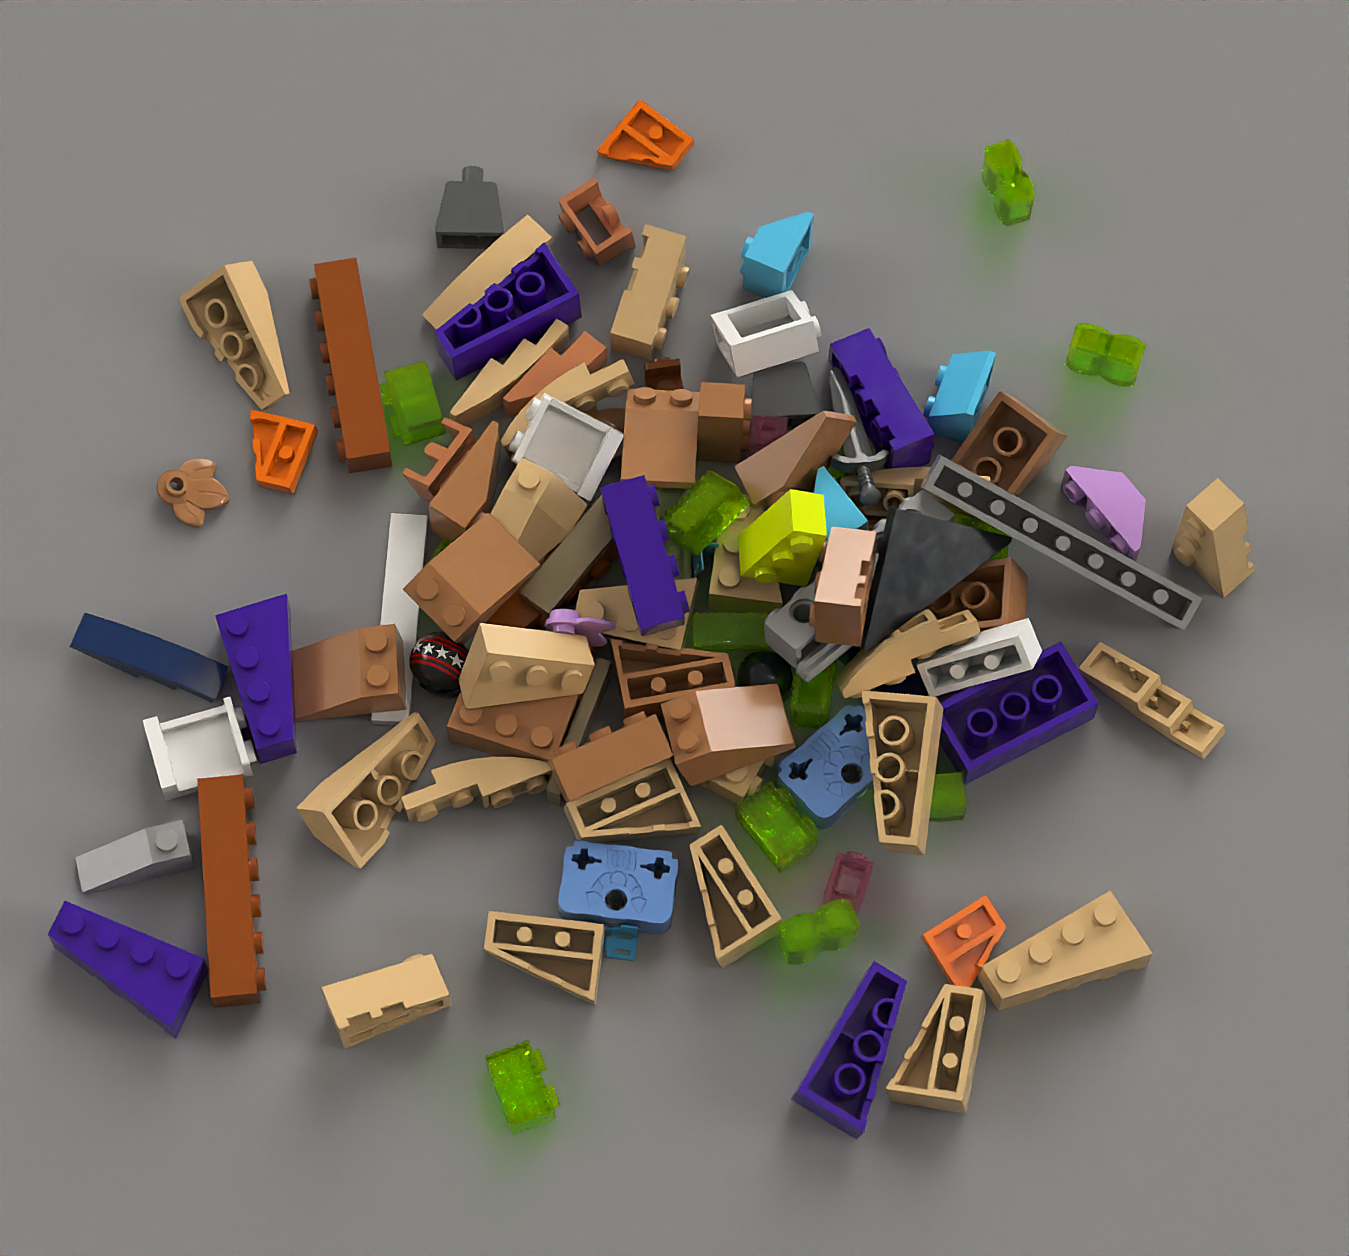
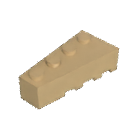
(903, 761)
(1071, 952)

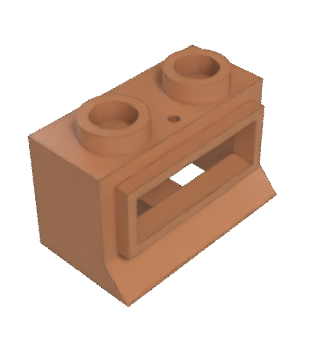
(590, 196)
(446, 460)

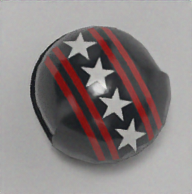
(438, 663)

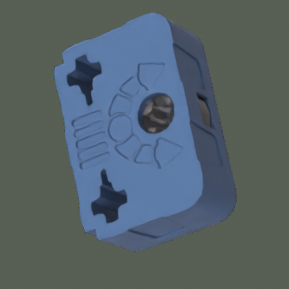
(825, 762)
(620, 875)

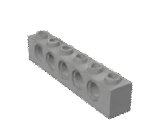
(797, 639)

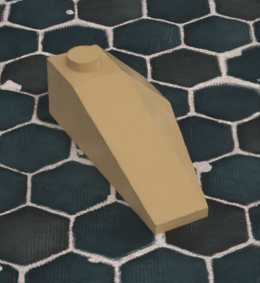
(238, 321)
(537, 508)
(360, 798)

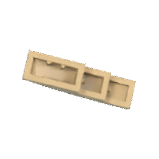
(489, 268)
(497, 380)
(1151, 701)

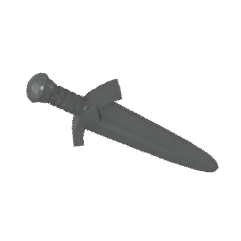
(856, 449)

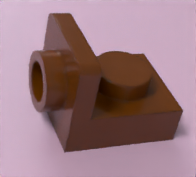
(663, 374)

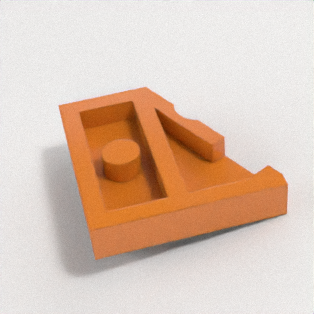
(646, 140)
(280, 449)
(965, 941)

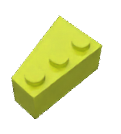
(784, 540)

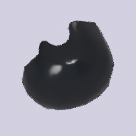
(766, 668)

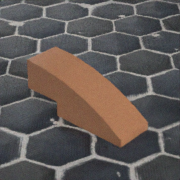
(553, 366)

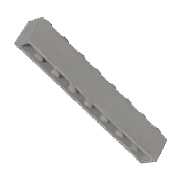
(1061, 542)

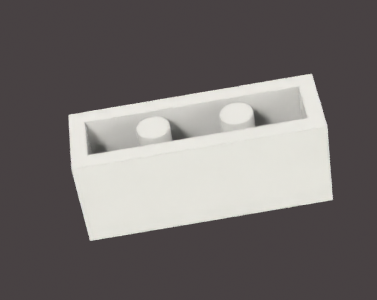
(983, 659)

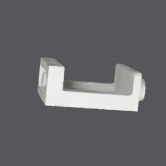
(566, 444)
(199, 747)

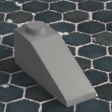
(136, 858)

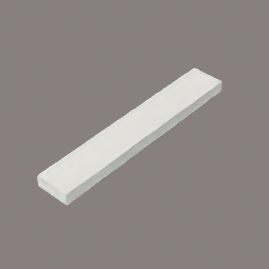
(403, 563)

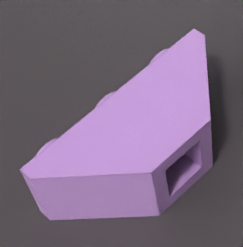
(1110, 506)

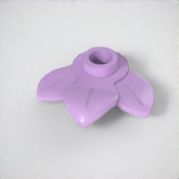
(569, 622)

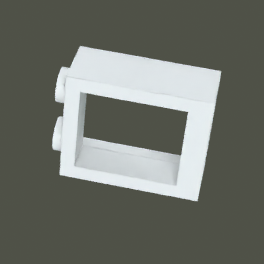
(766, 333)

